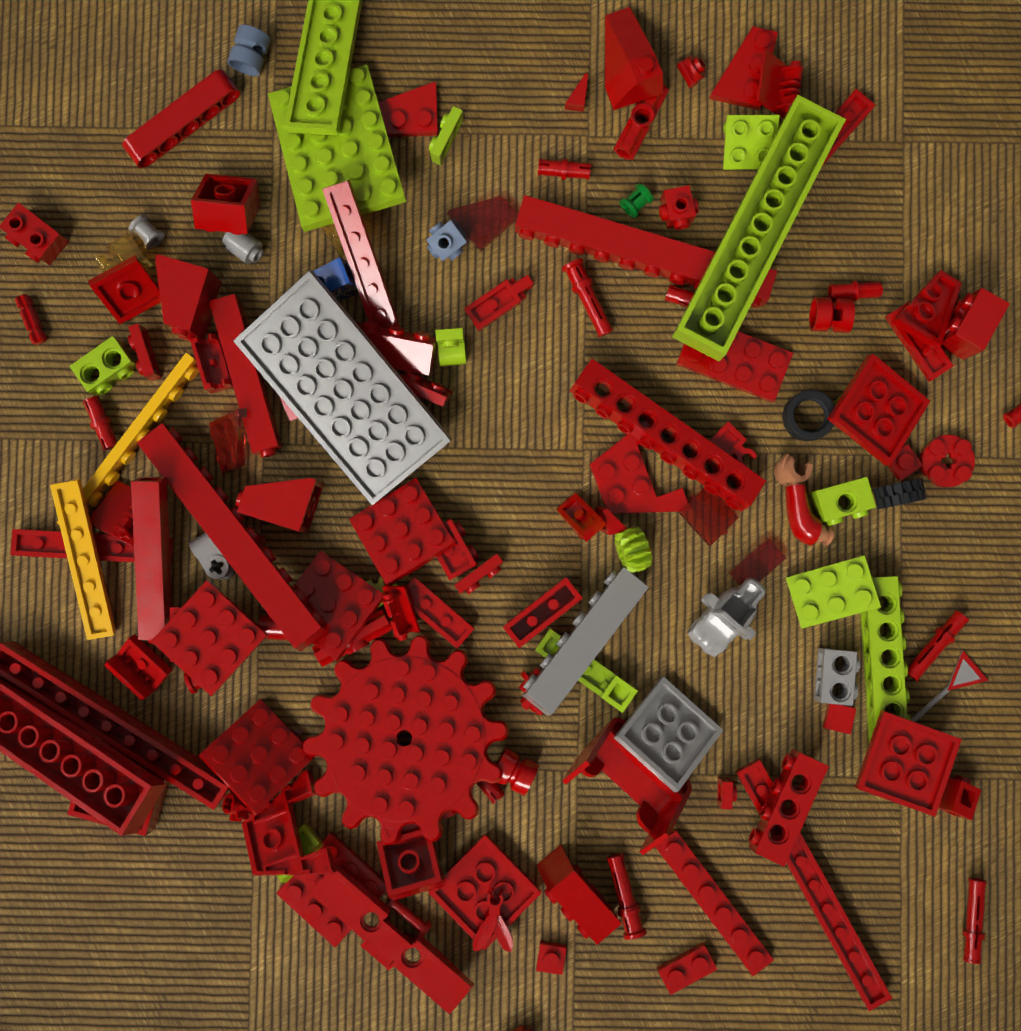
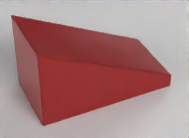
(577, 99)

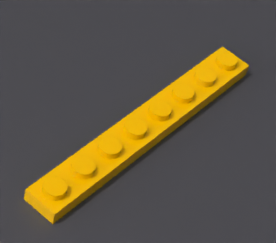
(151, 414)

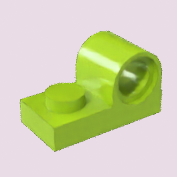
(451, 346)

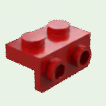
(460, 557)
(138, 668)

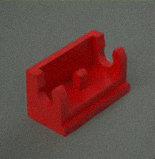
(211, 363)

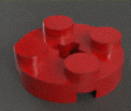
(958, 450)

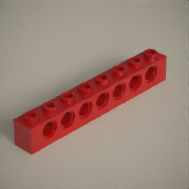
(703, 451)

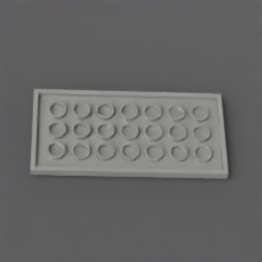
(342, 388)

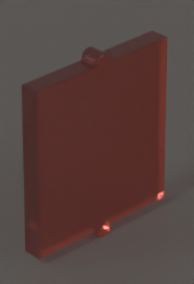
(708, 516)

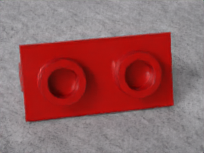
(400, 608)

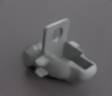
(727, 617)

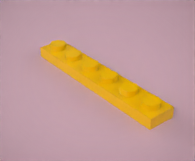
(83, 559)

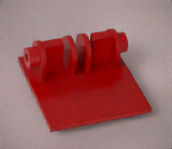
(778, 83)
(115, 514)

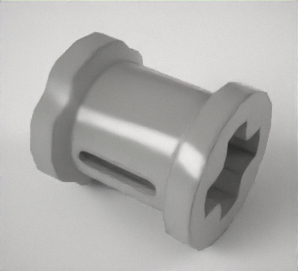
(146, 232)

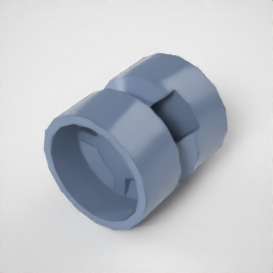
(249, 49)

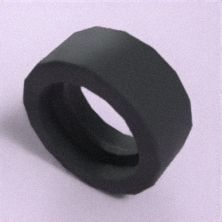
(789, 421)

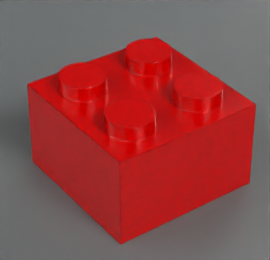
(225, 204)
(973, 323)
(410, 865)

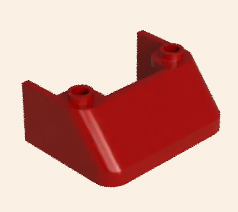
(658, 803)

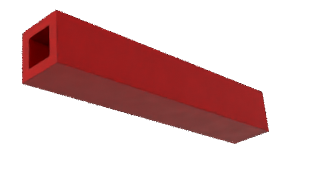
(246, 379)
(151, 555)

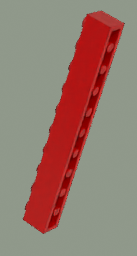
(620, 244)
(232, 538)
(111, 724)

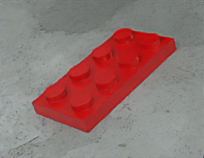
(747, 366)

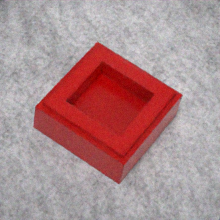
(839, 718)

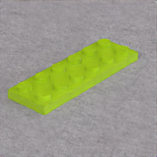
(323, 67)

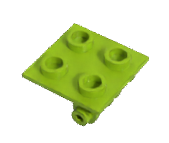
(748, 140)

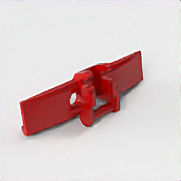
(430, 973)

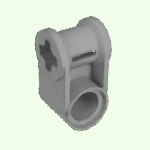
(209, 557)

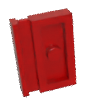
(426, 389)

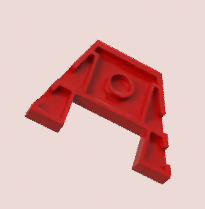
(626, 484)
(275, 840)

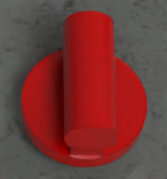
(692, 70)

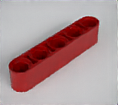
(181, 119)

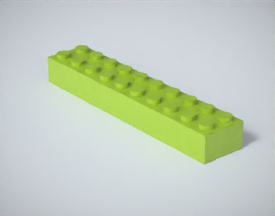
(758, 228)

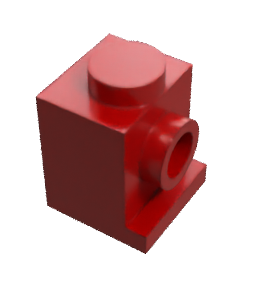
(960, 798)

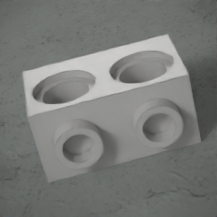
(828, 676)

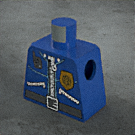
(338, 278)

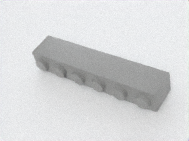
(585, 641)

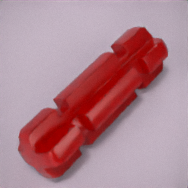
(30, 319)

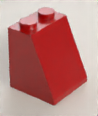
(186, 296)
(282, 503)

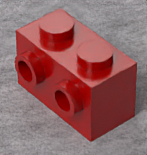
(34, 234)

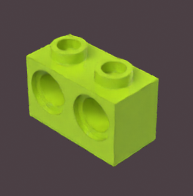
(102, 359)

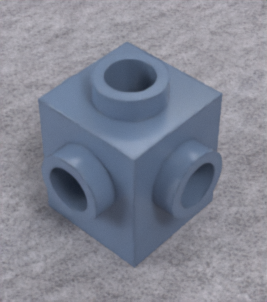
(453, 233)

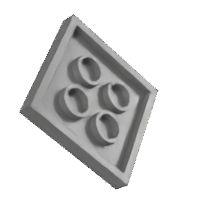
(668, 734)

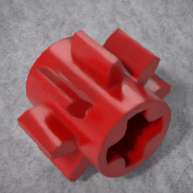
(235, 807)

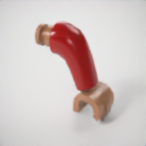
(801, 521)

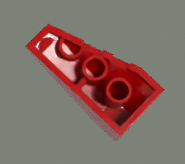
(630, 62)

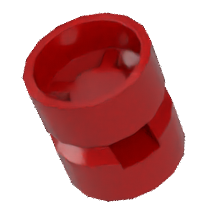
(822, 314)
(516, 772)

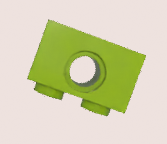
(856, 492)

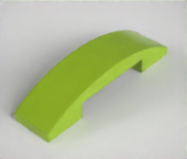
(596, 677)

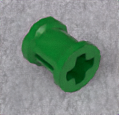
(636, 200)

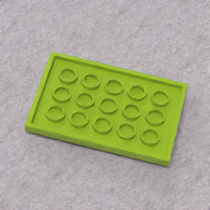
(356, 154)

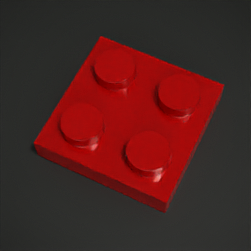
(126, 289)

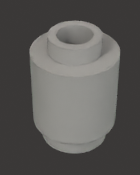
(244, 247)

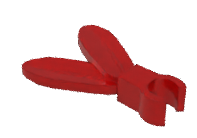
(493, 923)

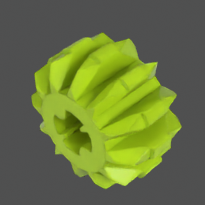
(633, 549)

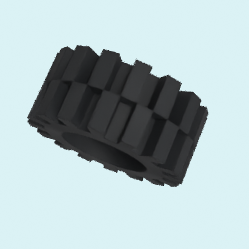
(900, 493)

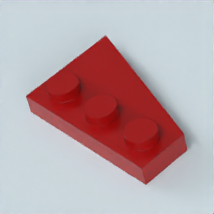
(742, 76)

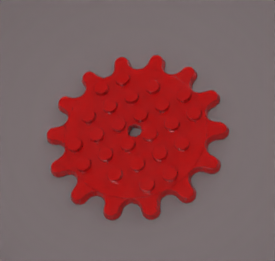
(446, 747)

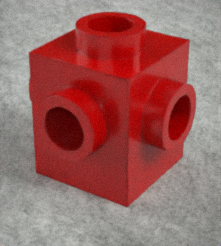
(678, 207)

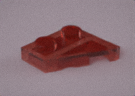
(484, 220)
(229, 440)

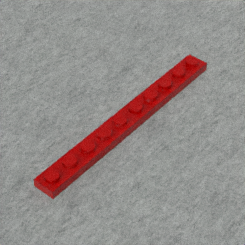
(821, 898)

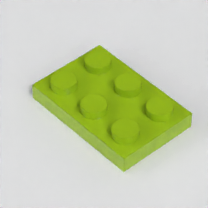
(833, 592)

